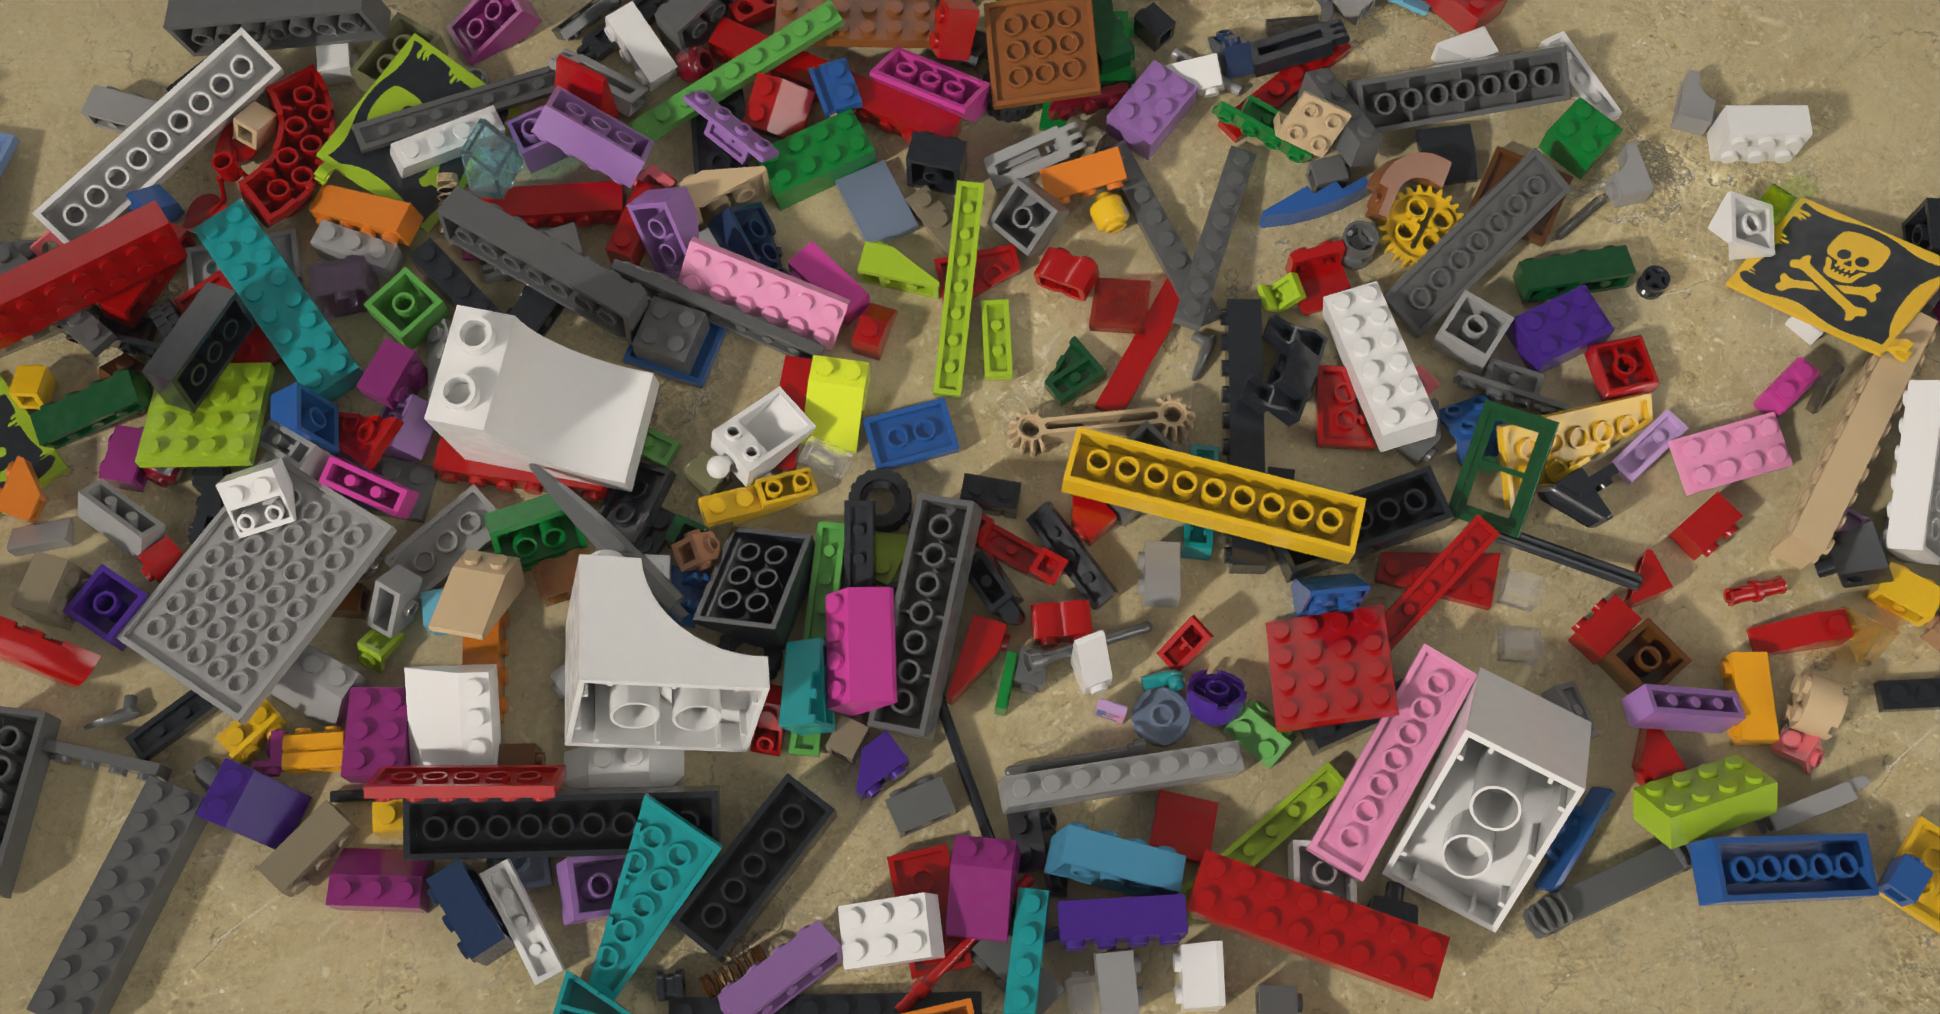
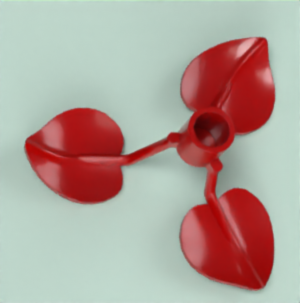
(226, 161)

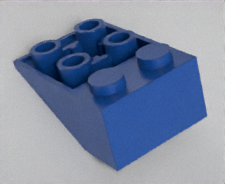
(1328, 594)

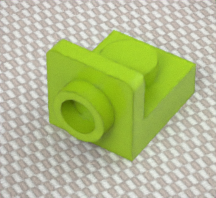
(376, 648)

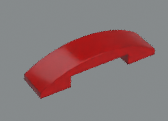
(1018, 553)

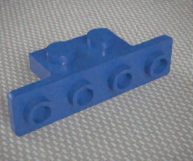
(1572, 839)

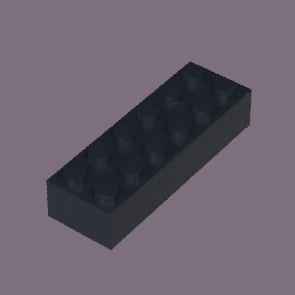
(1392, 515)
(754, 868)

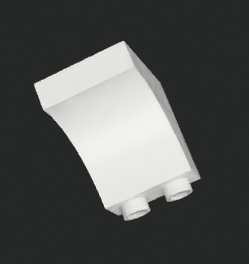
(527, 400)
(644, 677)
(1492, 800)

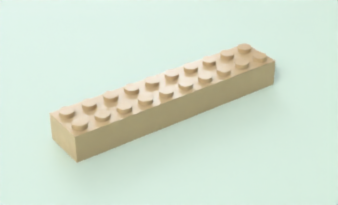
(1849, 449)

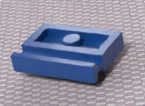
(835, 87)

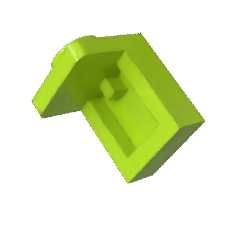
(1282, 293)

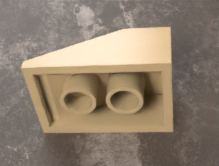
(725, 188)
(477, 594)

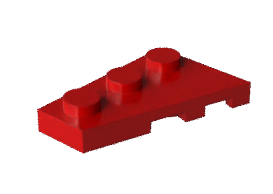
(991, 268)
(1337, 412)
(366, 437)

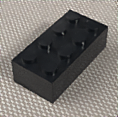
(199, 347)

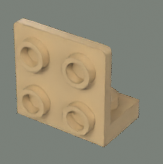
(1311, 124)

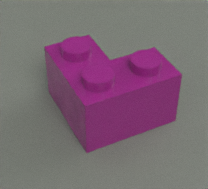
(393, 374)

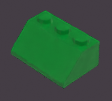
(533, 531)

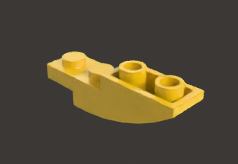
(758, 500)

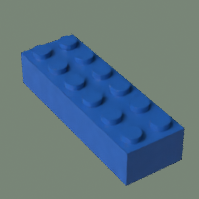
(1782, 869)

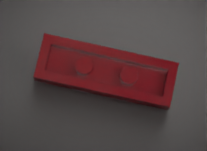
(1089, 105)

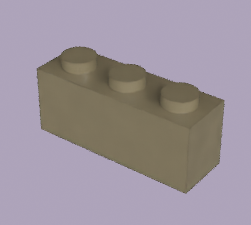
(308, 849)

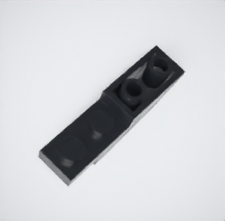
(210, 502)

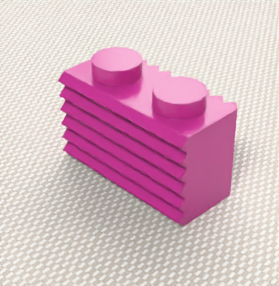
(1787, 387)

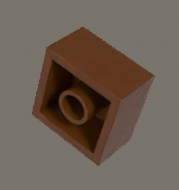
(1644, 658)

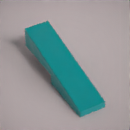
(1196, 540)

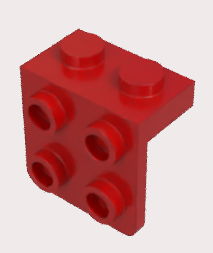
(1319, 273)

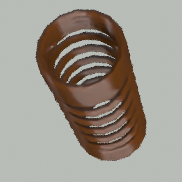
(708, 985)

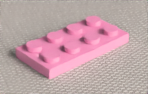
(1730, 453)

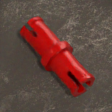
(1755, 590)

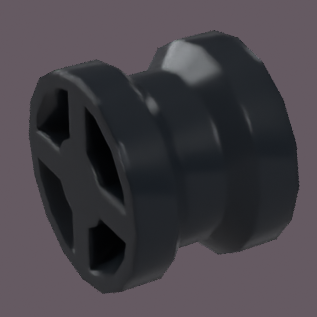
(1652, 275)
(671, 985)

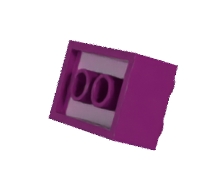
(492, 26)
(982, 888)

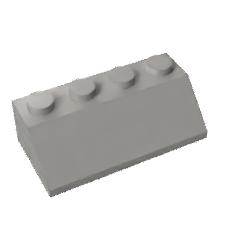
(318, 687)

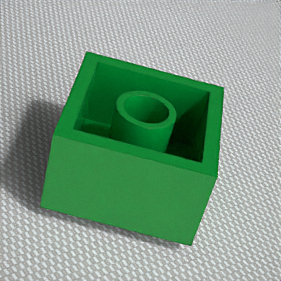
(1580, 138)

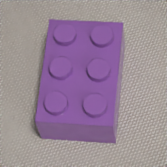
(1151, 109)

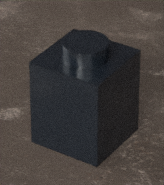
(1153, 26)

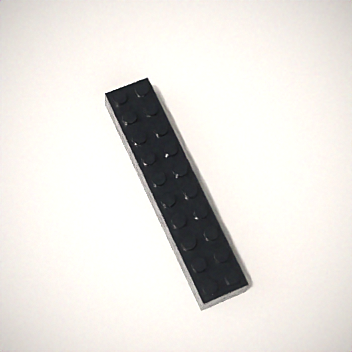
(568, 825)

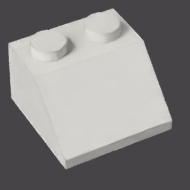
(1200, 976)

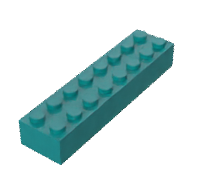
(279, 302)

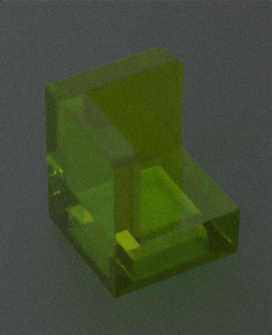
(1779, 199)

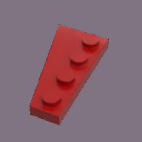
(1471, 589)

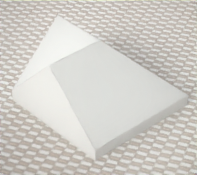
(1745, 226)

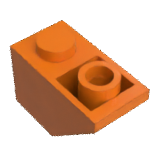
(22, 493)

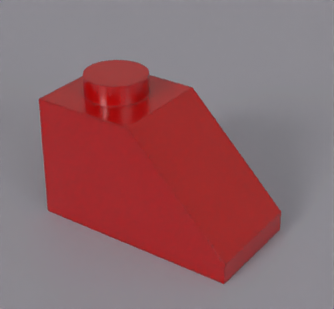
(873, 331)
(1091, 519)
(1654, 757)

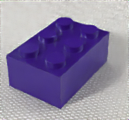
(1559, 330)

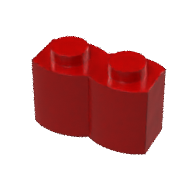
(1067, 273)
(1060, 622)

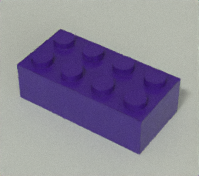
(1122, 921)

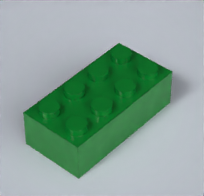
(818, 157)

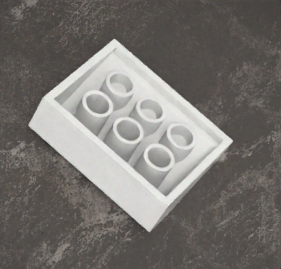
(453, 714)

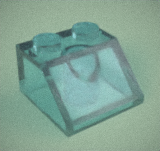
(490, 161)

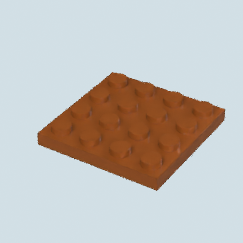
(1041, 51)

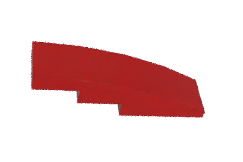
(795, 383)

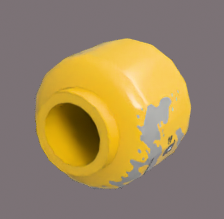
(1109, 212)

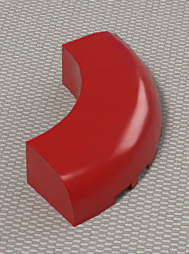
(304, 127)
(44, 656)

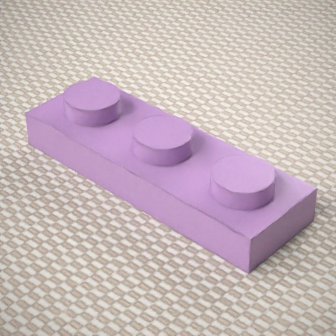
(1648, 446)

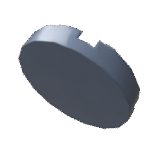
(1161, 716)

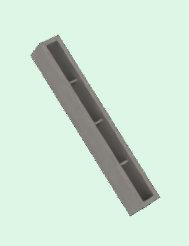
(1120, 777)

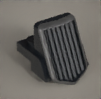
(1578, 496)

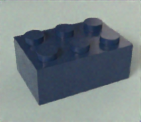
(470, 913)

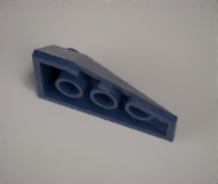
(749, 233)

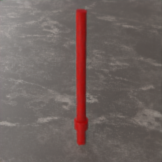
(921, 987)

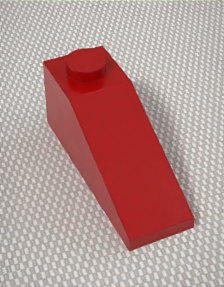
(1802, 633)
(979, 652)

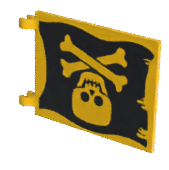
(1843, 278)

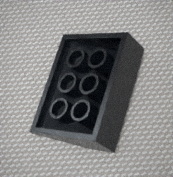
(758, 586)

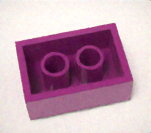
(375, 732)

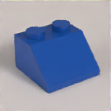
(307, 415)

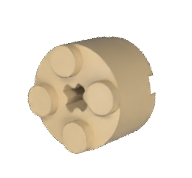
(1815, 705)

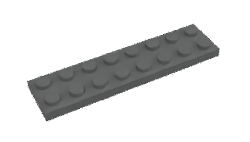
(1476, 242)

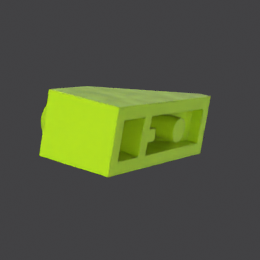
(890, 269)

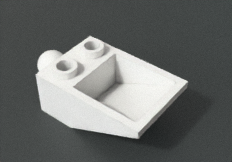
(758, 438)

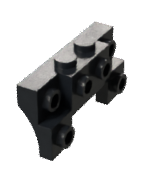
(1292, 372)

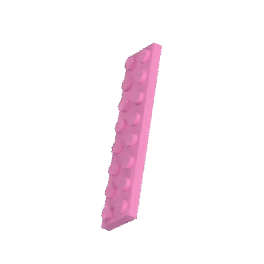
(1391, 764)

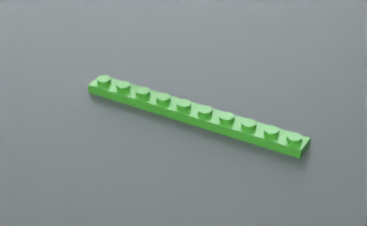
(741, 70)

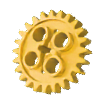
(1403, 219)

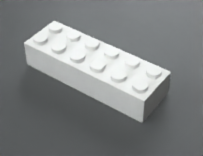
(1379, 366)
(1915, 503)

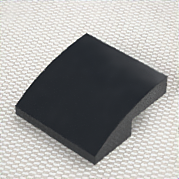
(1455, 145)

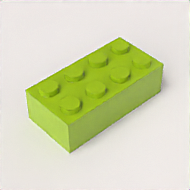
(1704, 800)

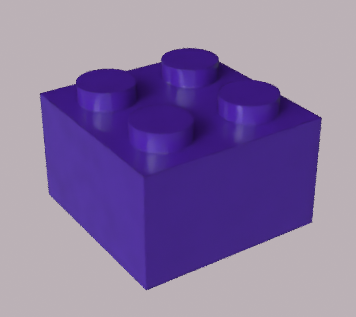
(106, 604)

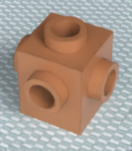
(697, 551)

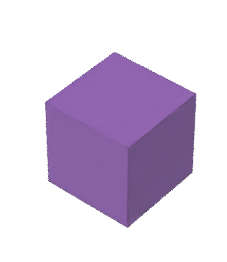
(533, 150)

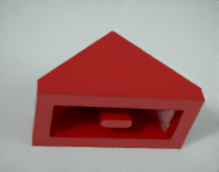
(1654, 582)
(1186, 644)

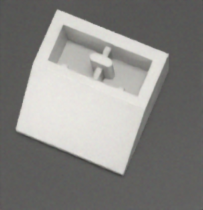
(258, 497)

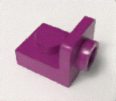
(274, 751)

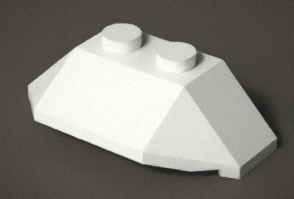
(623, 767)

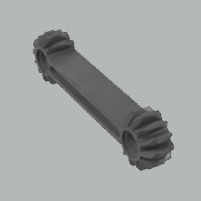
(1606, 889)

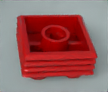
(1628, 354)

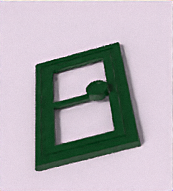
(1474, 459)

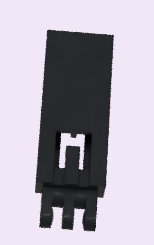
(1297, 46)

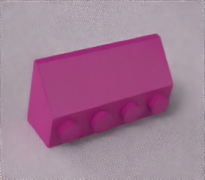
(933, 83)
(860, 649)

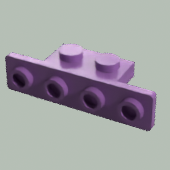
(729, 132)

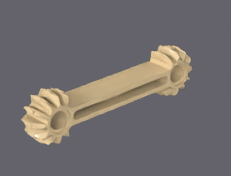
(1115, 423)

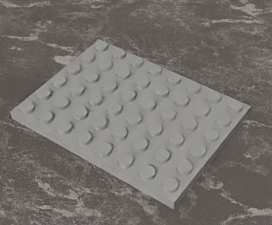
(250, 605)

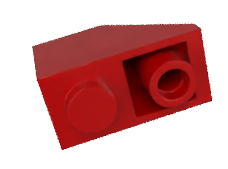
(768, 735)

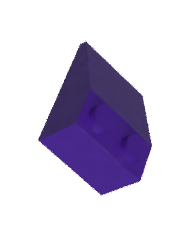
(253, 804)

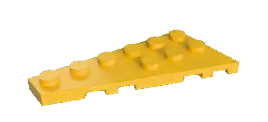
(1579, 437)

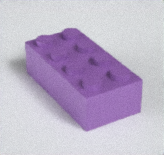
(593, 137)

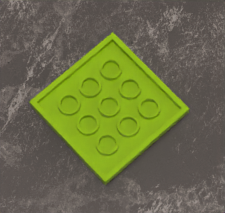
(220, 431)

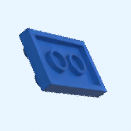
(911, 435)

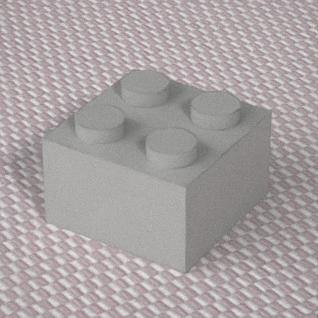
(1472, 331)

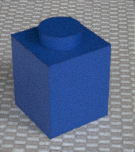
(1904, 879)

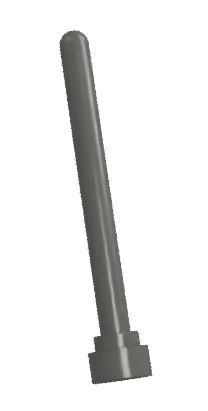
(1035, 660)
(1136, 748)

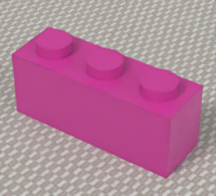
(820, 270)
(369, 487)

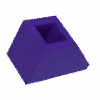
(879, 763)

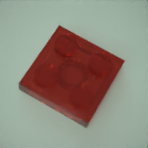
(1120, 306)

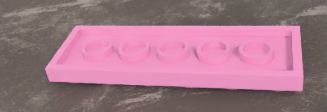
(763, 292)

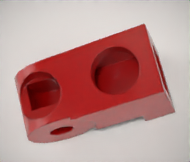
(752, 12)

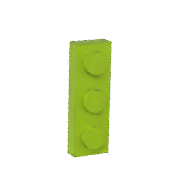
(996, 340)

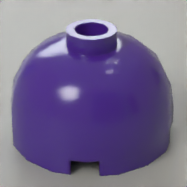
(1215, 697)

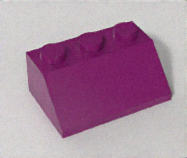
(379, 881)

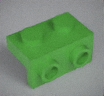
(1258, 734)

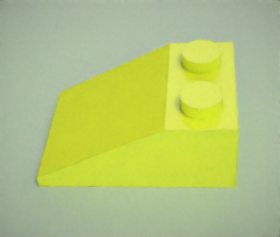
(837, 400)

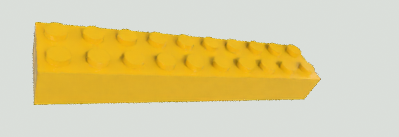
(1214, 495)

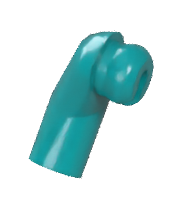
(1173, 678)

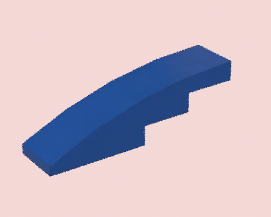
(1306, 205)

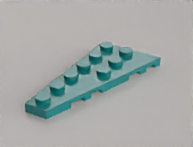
(656, 878)

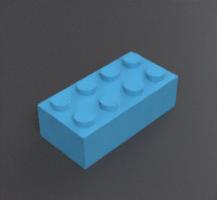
(1114, 862)

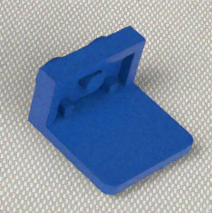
(1461, 422)

